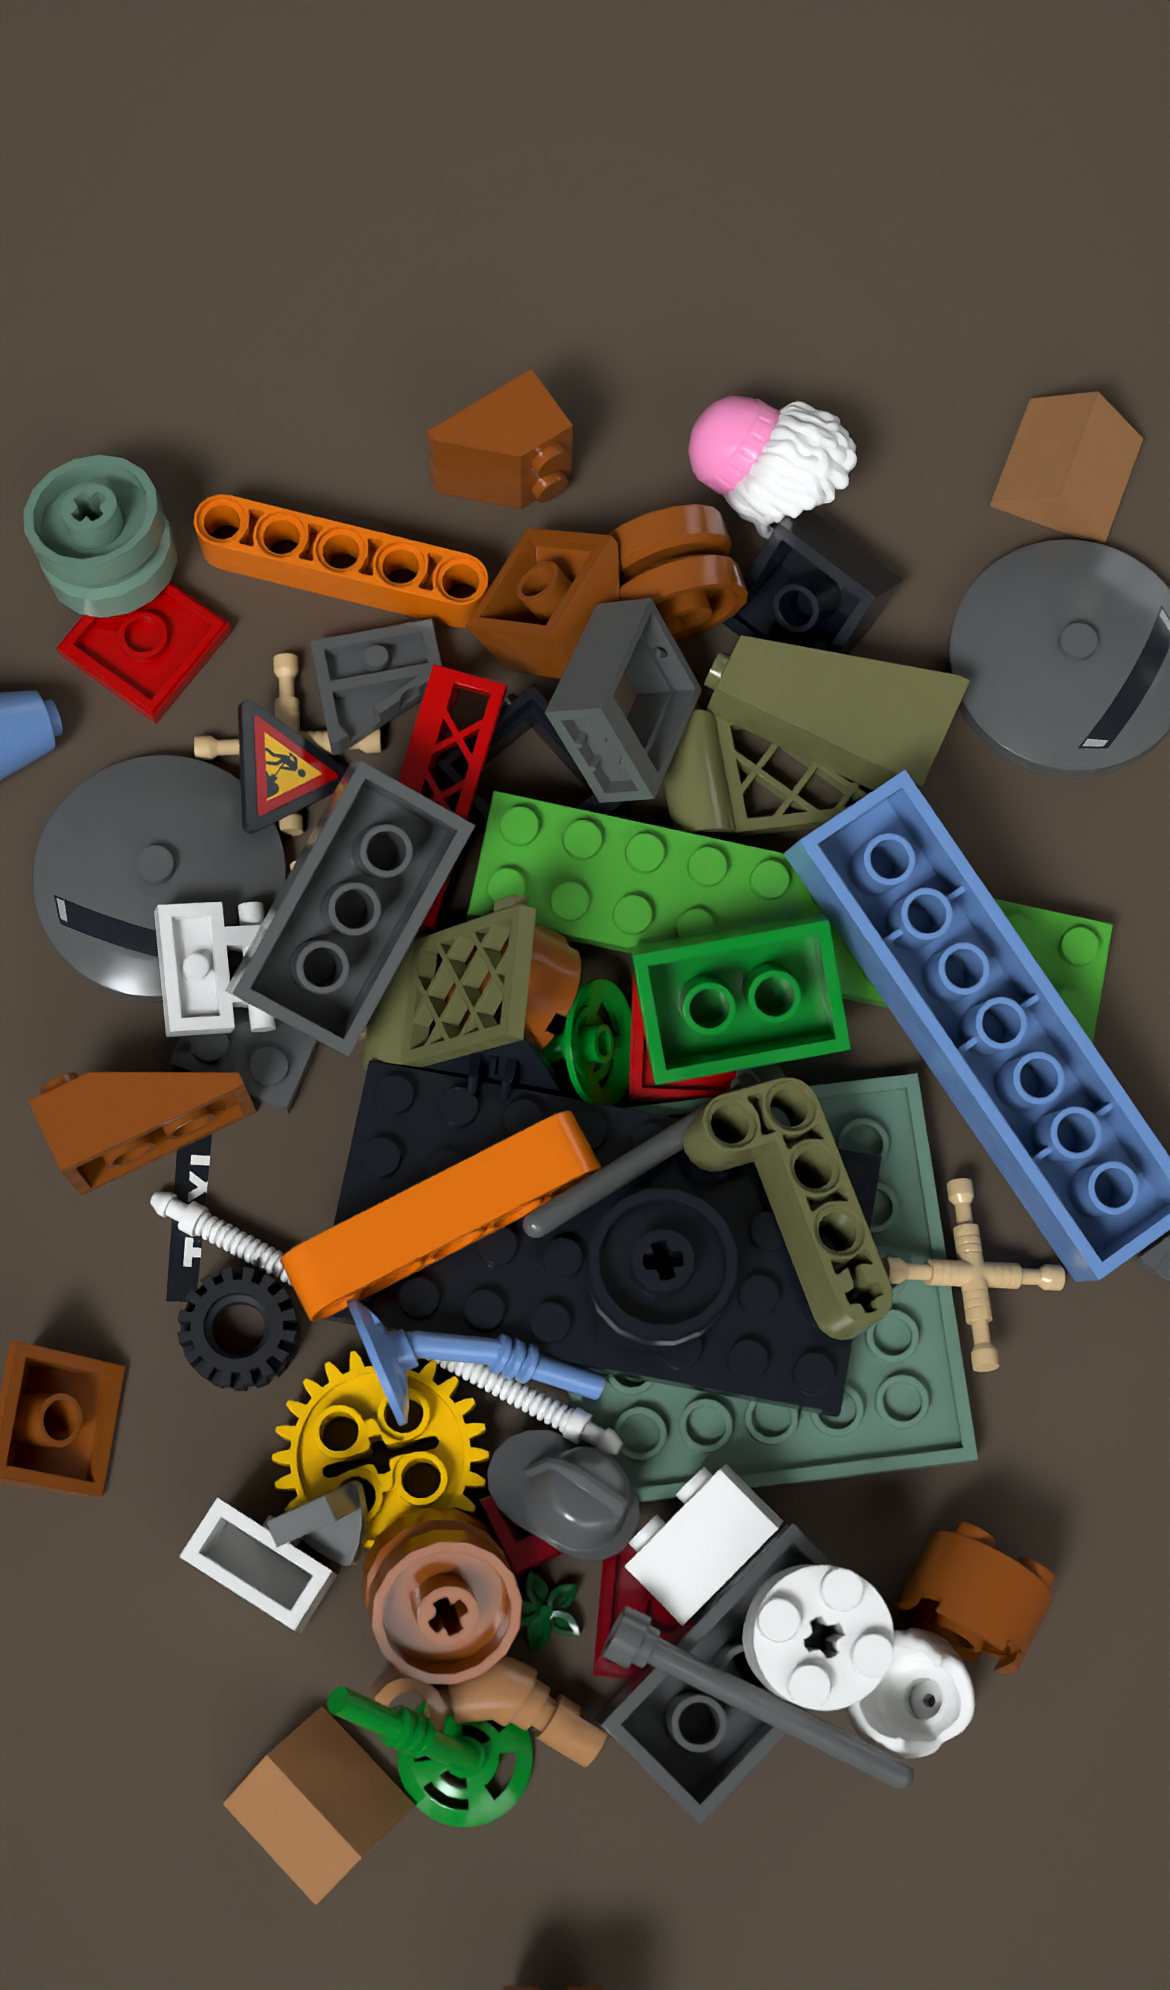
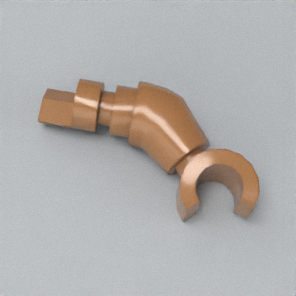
(504, 1695)

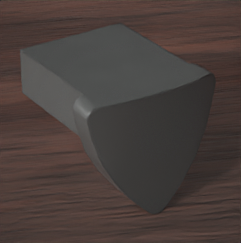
(329, 1524)

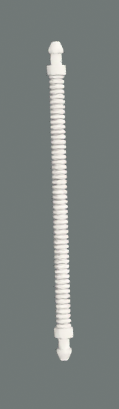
(573, 1423)

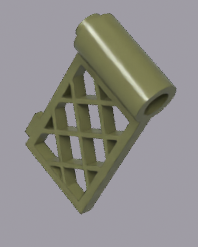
(707, 790)
(417, 992)

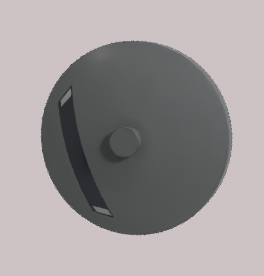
(1065, 658)
(142, 840)

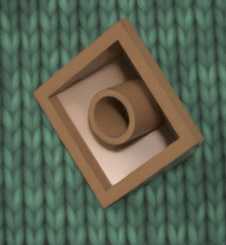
(1069, 465)
(318, 1804)

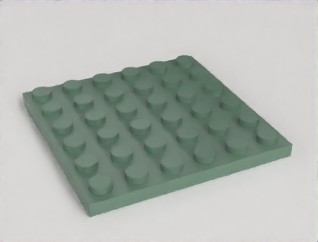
(904, 1374)

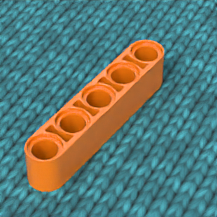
(324, 539)
(439, 1216)

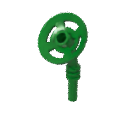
(591, 1041)
(449, 1750)

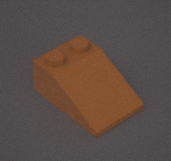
(125, 1120)

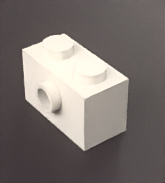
(702, 1542)
(250, 1564)

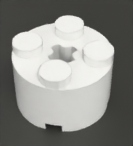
(855, 1651)

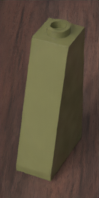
(837, 708)

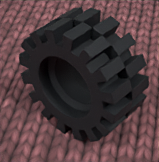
(217, 1295)

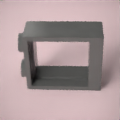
(616, 753)

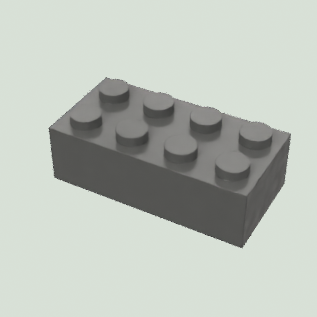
(350, 907)
(686, 1737)

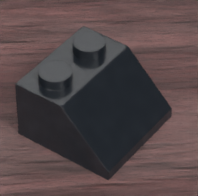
(813, 588)

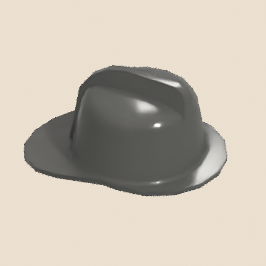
(564, 1494)

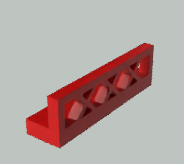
(430, 741)

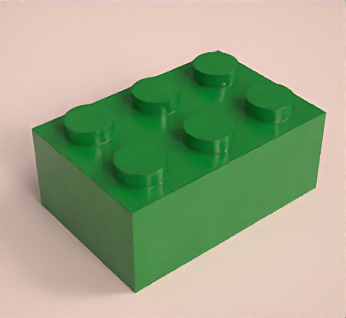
(740, 998)

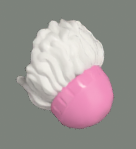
(770, 458)

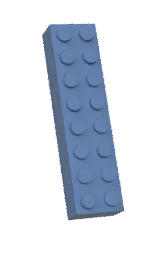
(990, 1027)

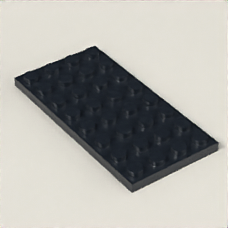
(536, 1287)

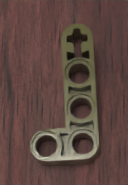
(796, 1207)

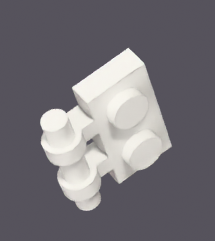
(196, 967)

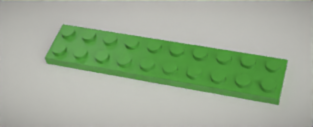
(645, 883)

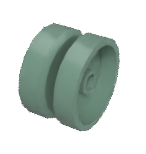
(101, 535)

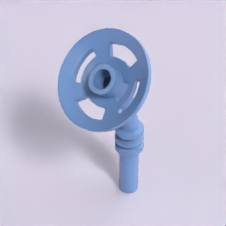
(398, 1353)

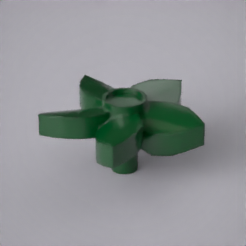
(546, 1612)

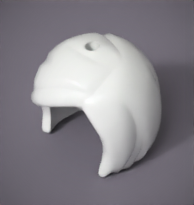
(907, 1723)

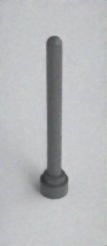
(631, 1164)
(639, 1643)

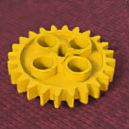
(362, 1398)

